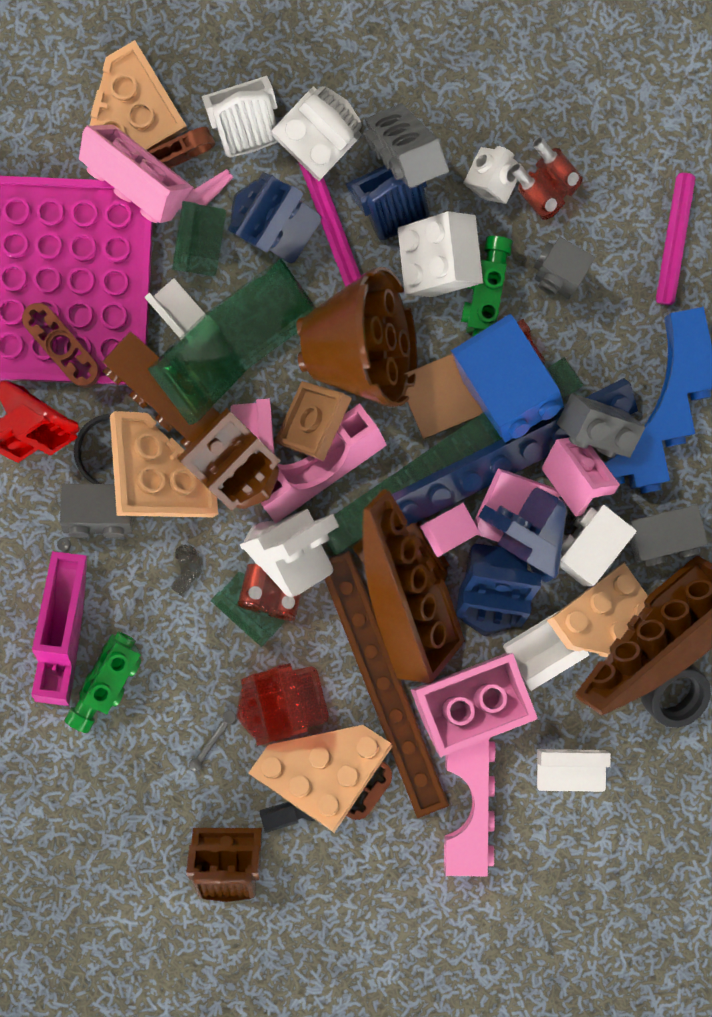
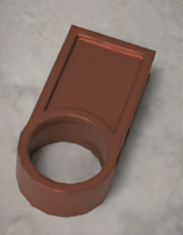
(184, 147)

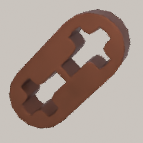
(373, 794)

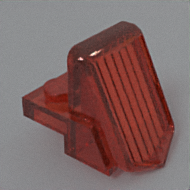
(281, 703)

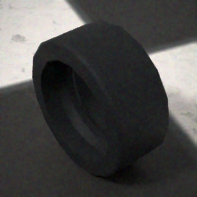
(687, 710)

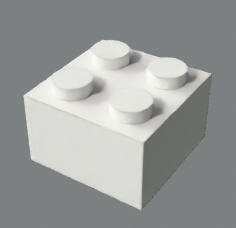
(440, 254)
(594, 544)

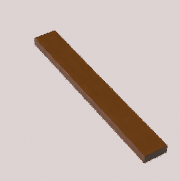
(384, 687)

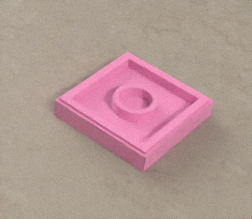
(509, 492)

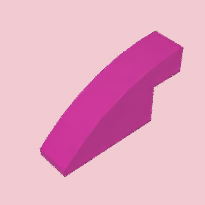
(59, 628)

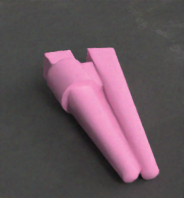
(208, 191)

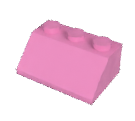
(133, 172)
(474, 704)

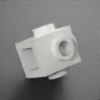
(491, 174)

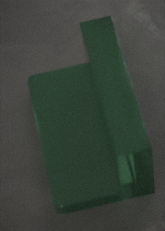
(199, 239)
(256, 625)

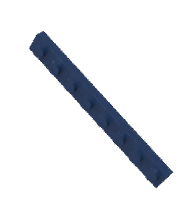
(479, 468)

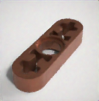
(38, 332)

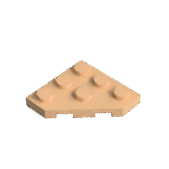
(135, 100)
(150, 475)
(600, 613)
(322, 771)

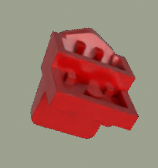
(31, 424)

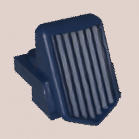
(388, 201)
(273, 217)
(533, 533)
(496, 590)

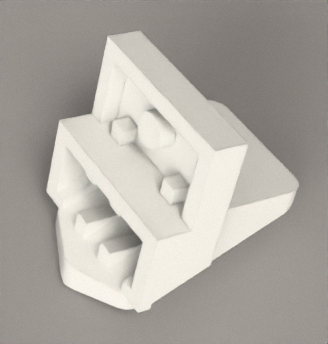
(243, 116)
(318, 130)
(292, 550)

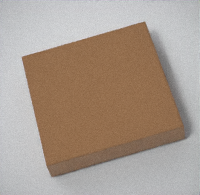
(440, 397)
(313, 420)

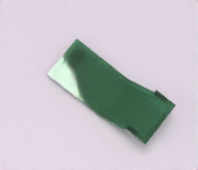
(231, 340)

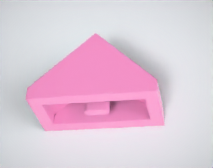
(450, 529)

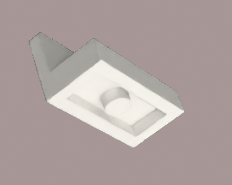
(175, 307)
(541, 654)
(572, 770)

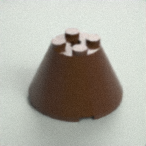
(362, 340)

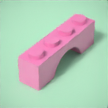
(300, 481)
(467, 847)

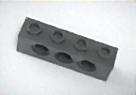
(405, 145)

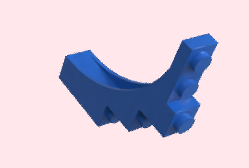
(671, 420)

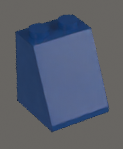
(507, 379)

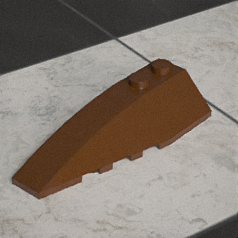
(406, 596)
(659, 641)

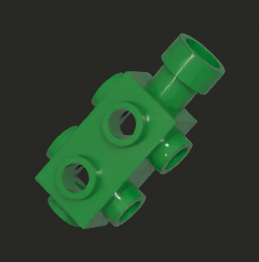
(487, 296)
(109, 677)

